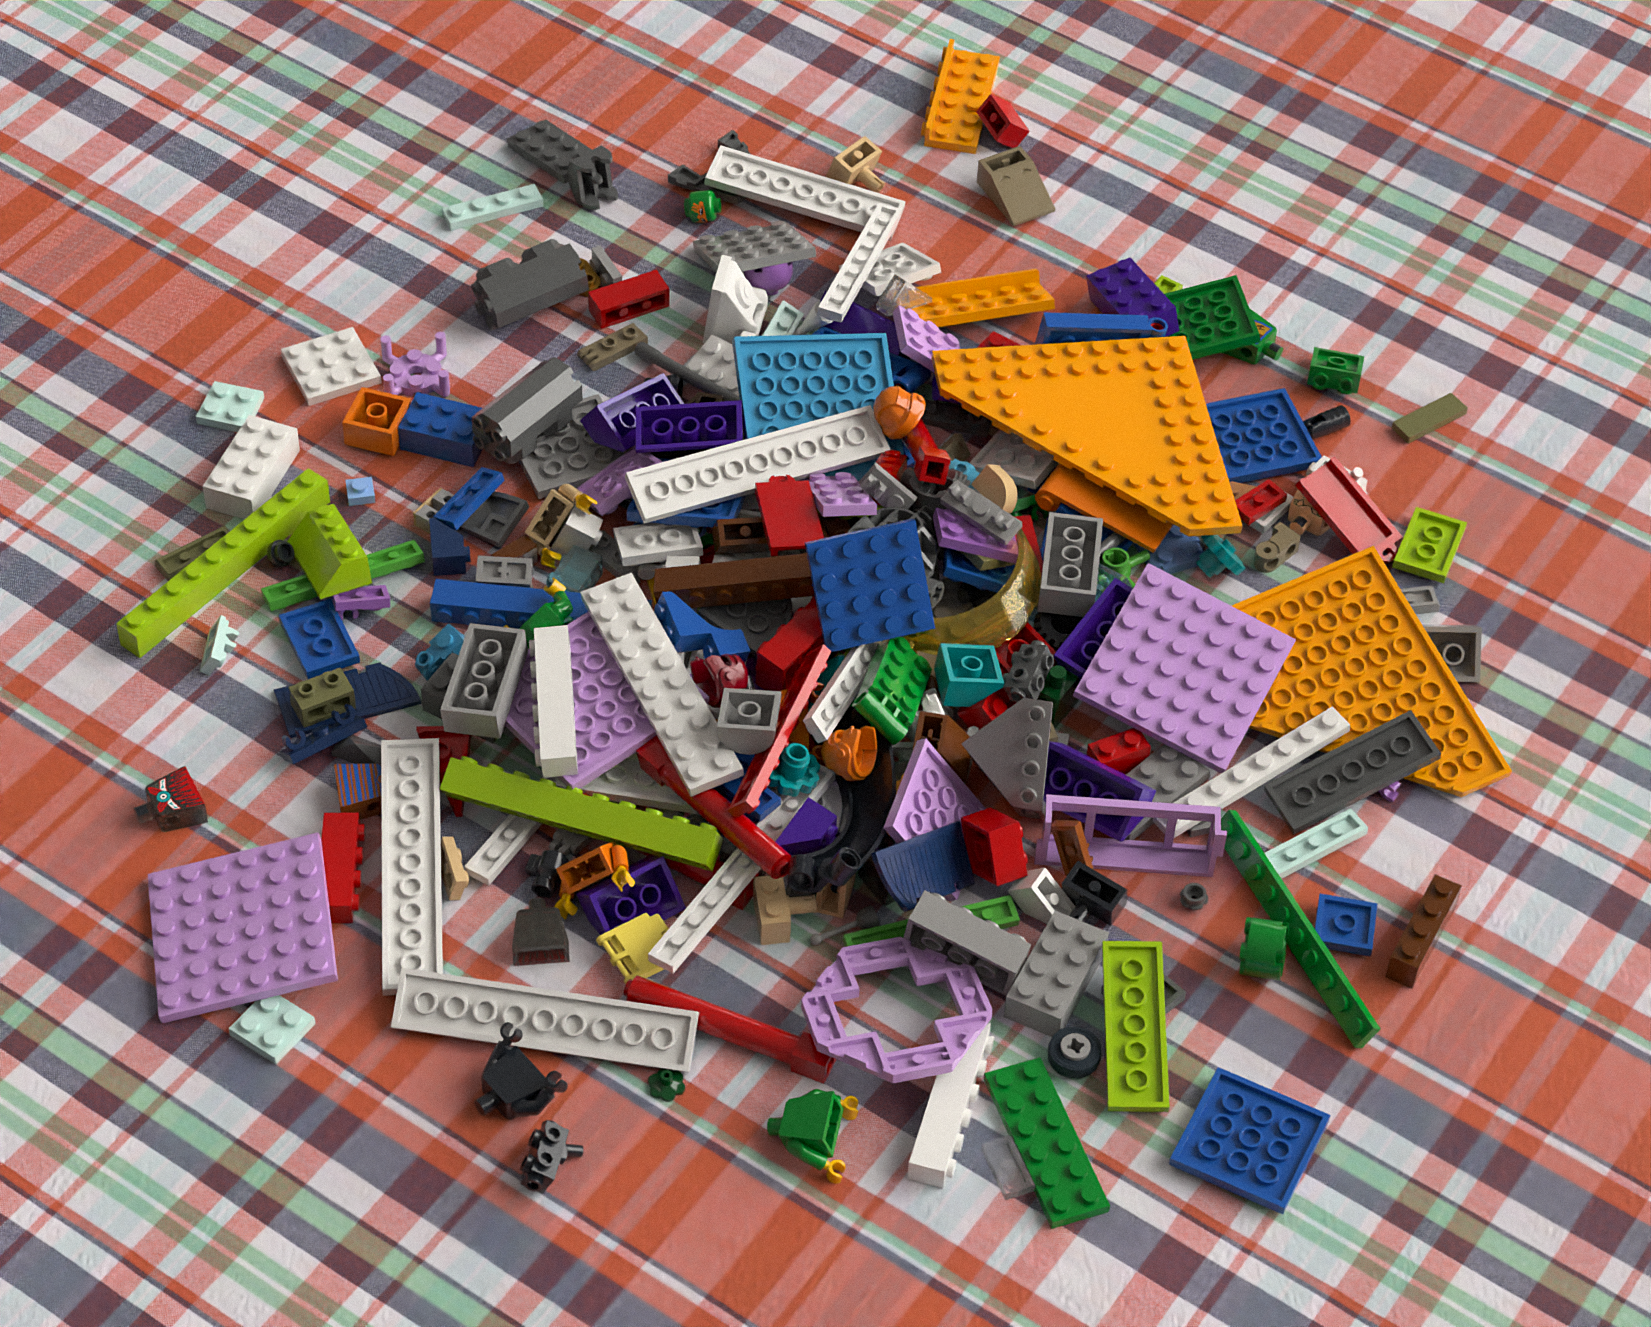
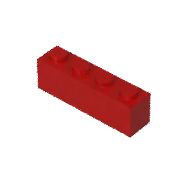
(341, 859)

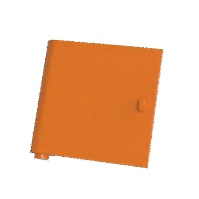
(1091, 500)

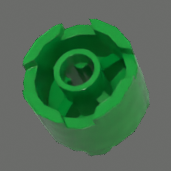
(1264, 948)

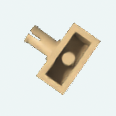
(857, 164)
(775, 909)

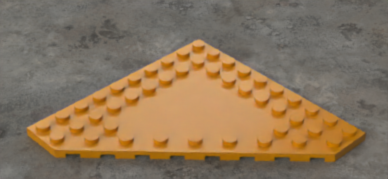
(1112, 410)
(1372, 663)

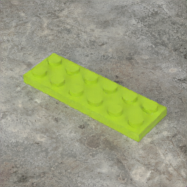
(1135, 1026)

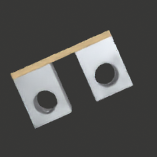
(430, 508)

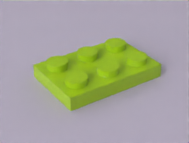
(1429, 545)

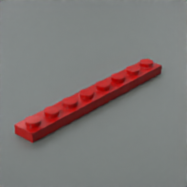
(792, 705)

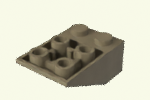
(1014, 186)

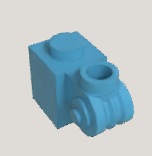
(442, 645)

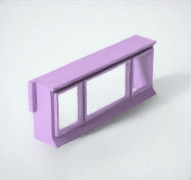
(1133, 854)

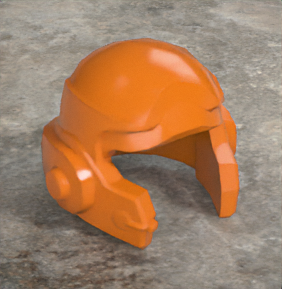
(898, 411)
(851, 752)

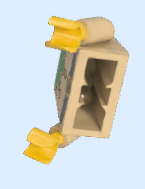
(551, 518)

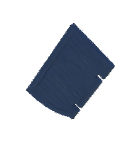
(375, 691)
(925, 863)

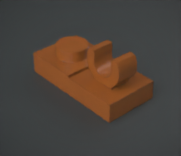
(1071, 844)

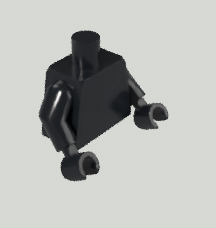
(513, 1081)

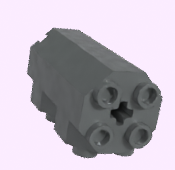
(515, 290)
(530, 407)

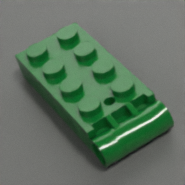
(893, 688)

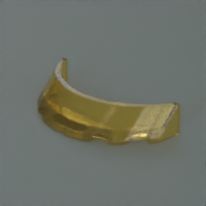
(995, 619)

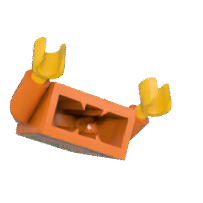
(590, 869)

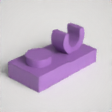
(365, 598)

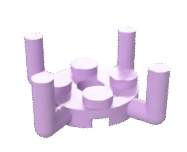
(401, 368)

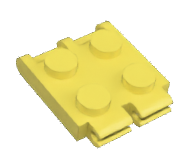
(632, 943)

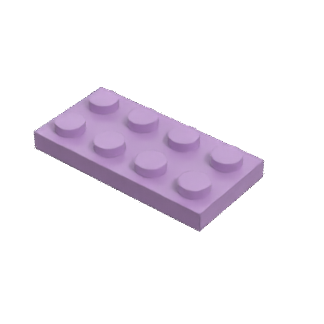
(840, 495)

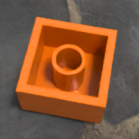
(375, 421)

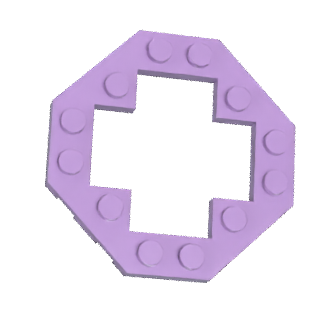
(865, 1050)

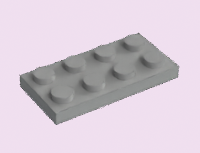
(1170, 775)

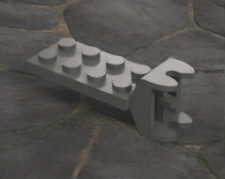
(568, 161)

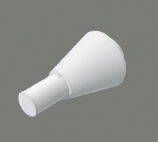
(812, 321)

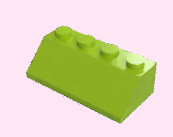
(329, 552)

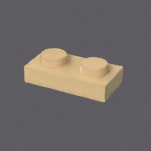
(452, 871)

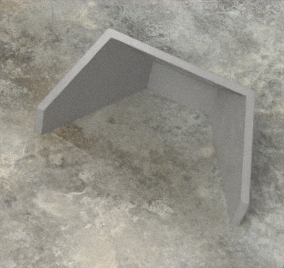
(1015, 754)

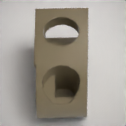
(1277, 549)

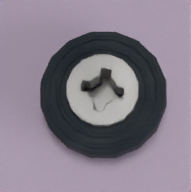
(1066, 1060)

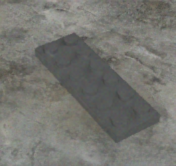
(1352, 772)

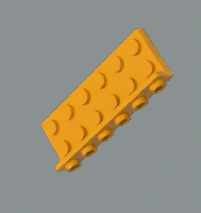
(960, 90)
(985, 298)

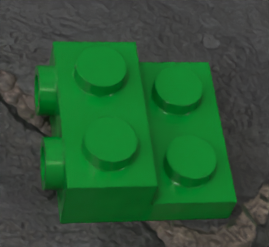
(1335, 370)

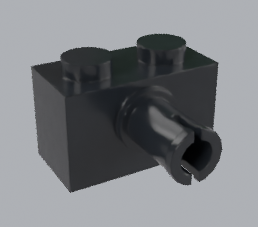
(1093, 894)

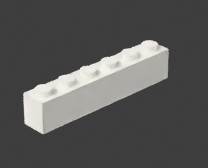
(555, 701)
(947, 1114)

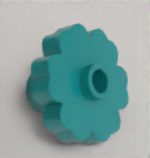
(1219, 556)
(796, 771)

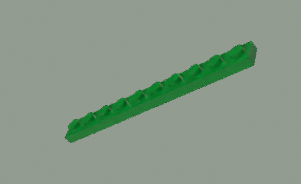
(1302, 936)

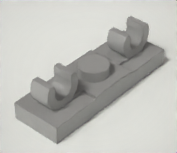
(981, 512)

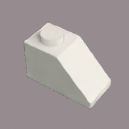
(577, 530)
(1040, 895)

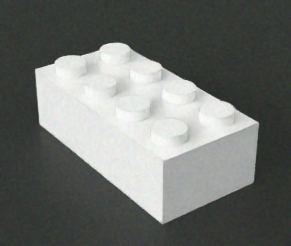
(251, 467)

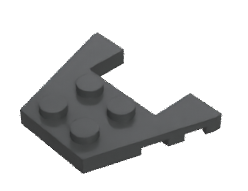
(690, 180)

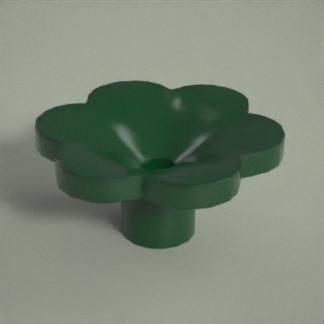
(666, 1084)

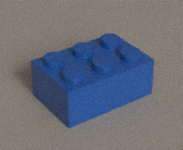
(439, 430)

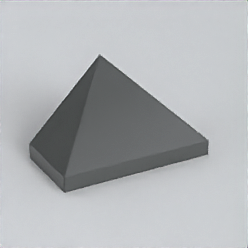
(358, 751)

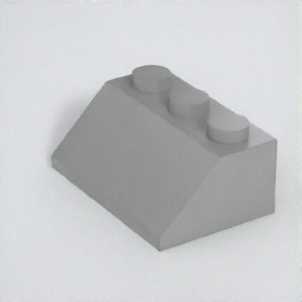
(1459, 648)

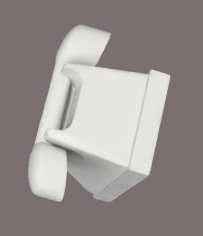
(734, 304)

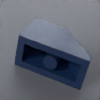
(447, 550)

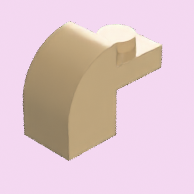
(997, 487)

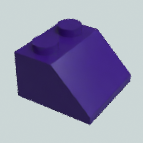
(809, 829)

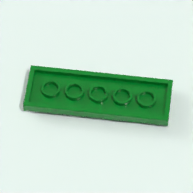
(1046, 1142)

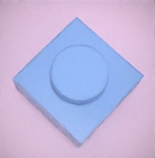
(360, 491)

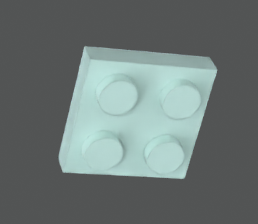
(229, 406)
(272, 1027)

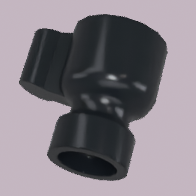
(545, 871)

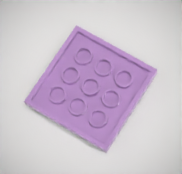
(929, 798)

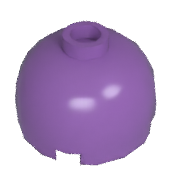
(771, 277)

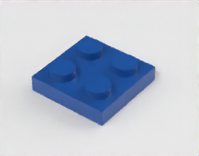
(1346, 924)

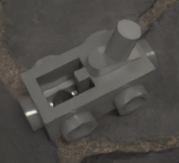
(1028, 671)

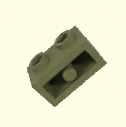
(320, 695)

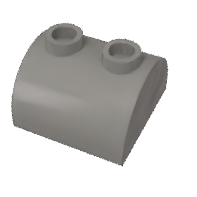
(748, 719)

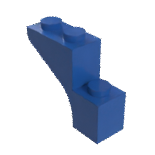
(692, 633)

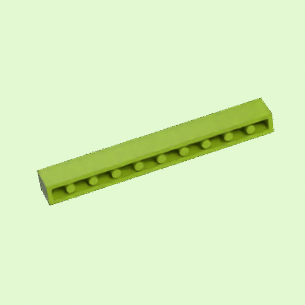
(221, 564)
(581, 813)

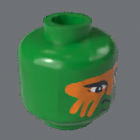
(702, 206)

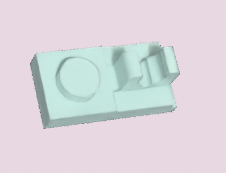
(216, 644)

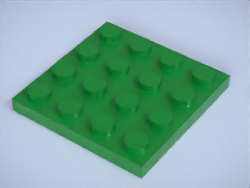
(1214, 317)

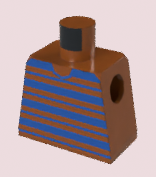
(359, 789)

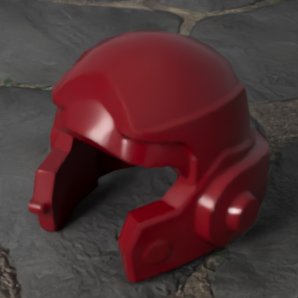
(718, 673)

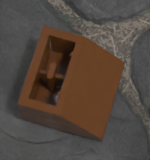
(946, 738)

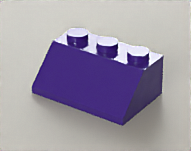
(651, 893)

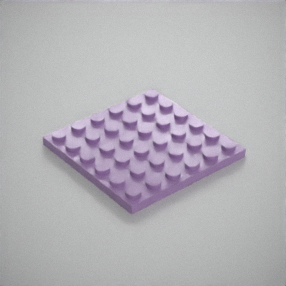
(1184, 668)
(606, 711)
(241, 928)

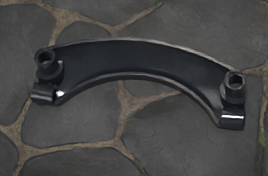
(863, 820)

